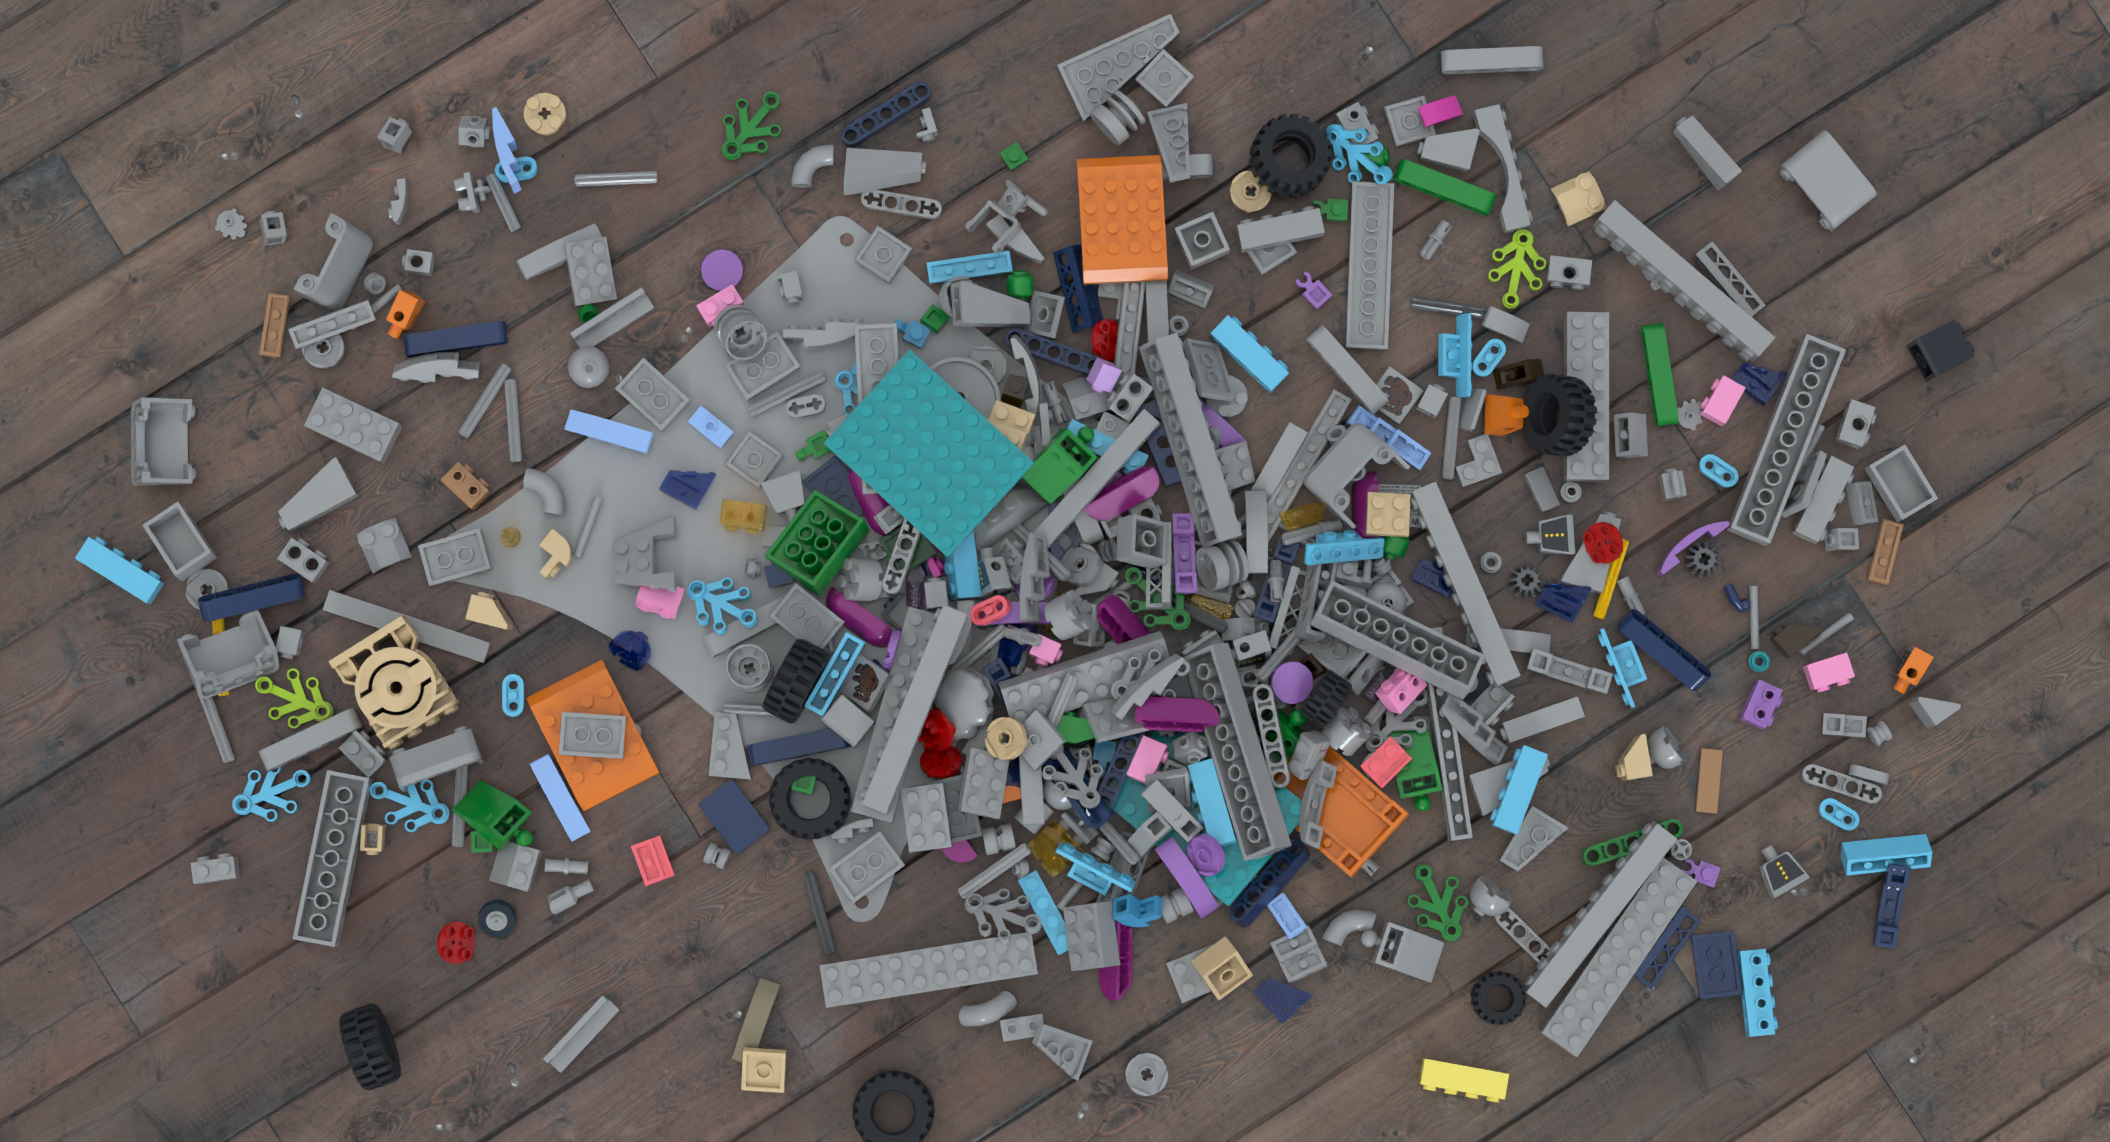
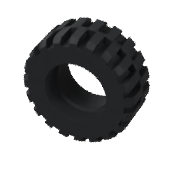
(1308, 137)
(1575, 417)
(795, 680)
(827, 822)
(370, 1046)
(886, 1082)

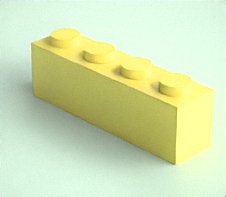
(1464, 1079)

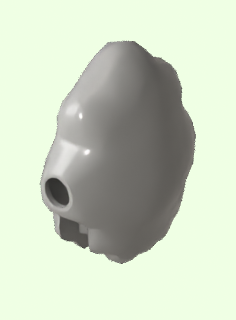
(965, 701)

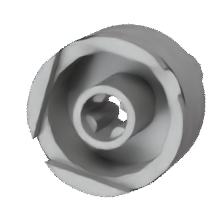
(860, 579)
(1068, 615)
(1347, 731)

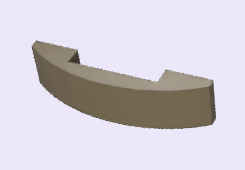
(756, 1017)

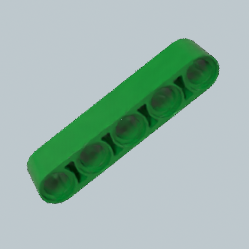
(1444, 187)
(1659, 374)
(1621, 844)

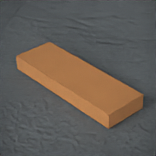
(274, 325)
(1885, 552)
(1708, 781)

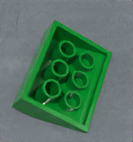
(817, 542)

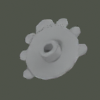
(231, 224)
(1689, 414)

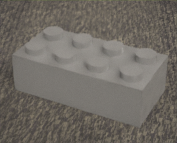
(353, 425)

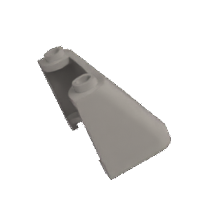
(1828, 179)
(341, 267)
(161, 442)
(230, 656)

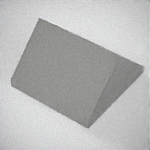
(1045, 314)
(1932, 711)
(849, 720)

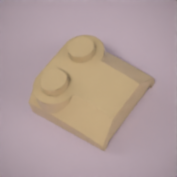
(1579, 198)

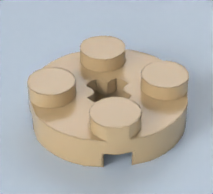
(536, 105)
(1248, 203)
(1017, 741)

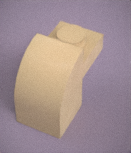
(560, 551)

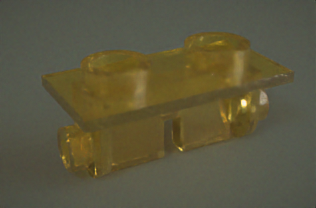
(1302, 516)
(1212, 606)
(1057, 834)
(1043, 849)

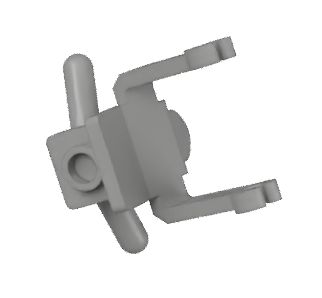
(1008, 207)

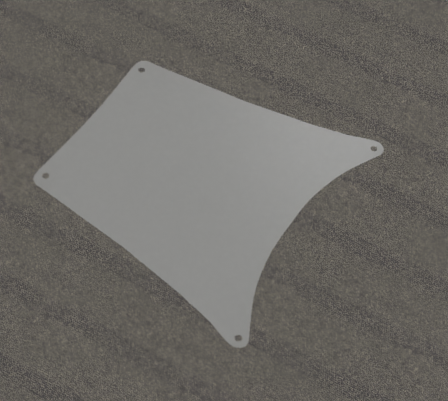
(702, 549)

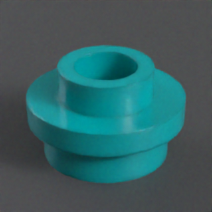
(1765, 661)

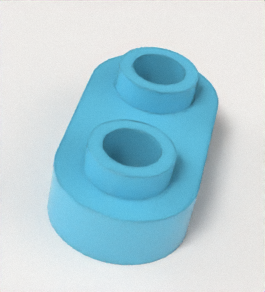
(523, 162)
(1488, 358)
(1718, 469)
(513, 695)
(1838, 813)

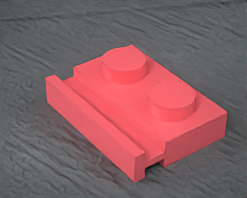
(1385, 762)
(652, 860)

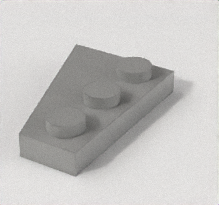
(1802, 494)
(727, 749)
(1534, 835)
(1063, 1048)

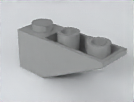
(1171, 810)

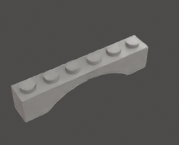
(1492, 129)

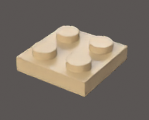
(1388, 514)
(763, 1070)

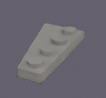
(1172, 139)

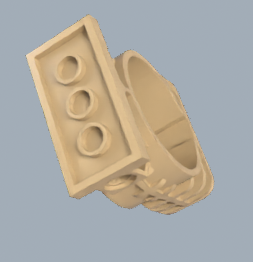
(437, 695)

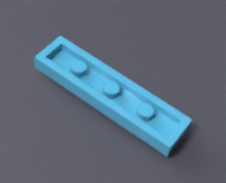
(969, 266)
(1046, 910)

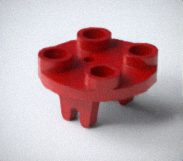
(1104, 339)
(1605, 552)
(937, 731)
(940, 763)
(455, 952)

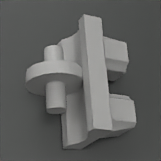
(471, 202)
(1083, 833)

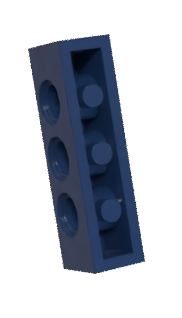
(1169, 475)

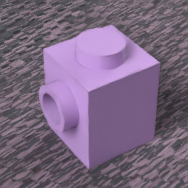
(1103, 375)

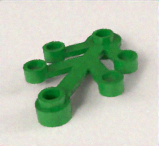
(749, 129)
(1174, 612)
(1439, 905)

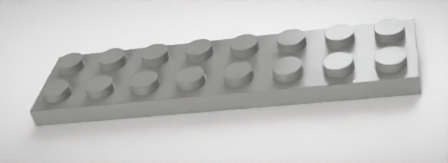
(1369, 266)
(875, 357)

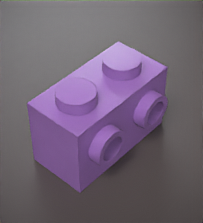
(1761, 704)

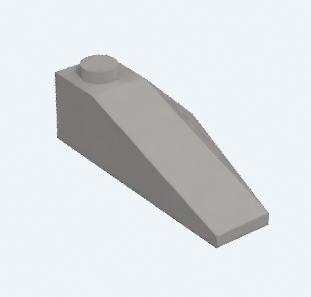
(1088, 403)

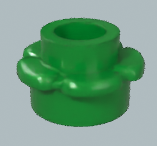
(584, 316)

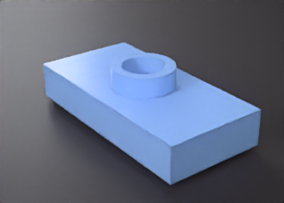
(710, 427)
(1287, 916)

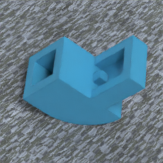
(1135, 912)

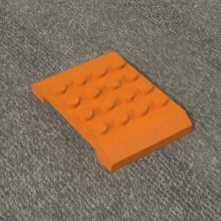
(1122, 219)
(592, 778)
(1353, 815)

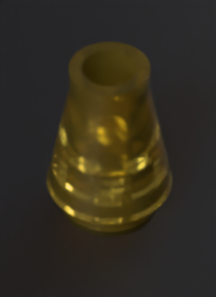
(515, 538)

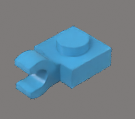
(914, 333)
(1104, 754)

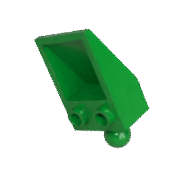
(1055, 465)
(1074, 729)
(1290, 731)
(1421, 764)
(492, 815)

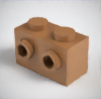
(466, 486)

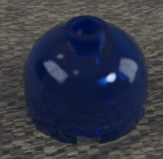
(632, 649)

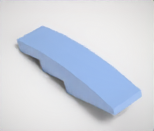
(505, 146)
(609, 431)
(1404, 446)
(560, 797)

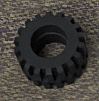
(1326, 699)
(1517, 998)

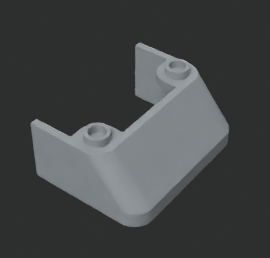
(1342, 463)
(435, 757)

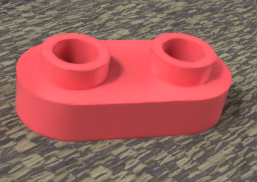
(991, 610)

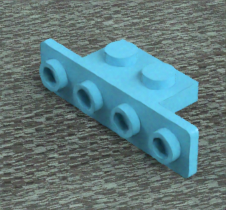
(1455, 355)
(1342, 547)
(1626, 664)
(1093, 873)

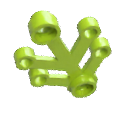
(1517, 266)
(298, 701)

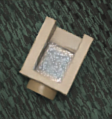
(372, 838)

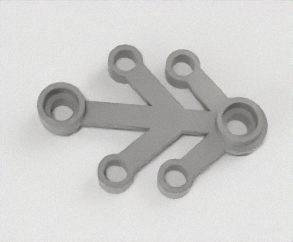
(1125, 681)
(1396, 724)
(1075, 778)
(1001, 912)

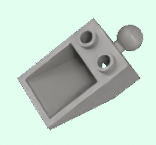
(1406, 952)

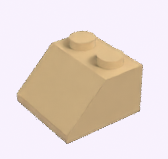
(488, 611)
(1635, 760)
(1222, 968)

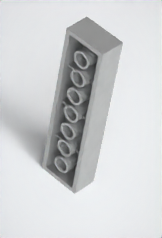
(1588, 359)
(1397, 639)
(1095, 677)
(332, 859)

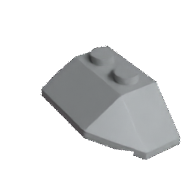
(1011, 511)

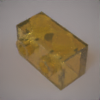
(743, 516)

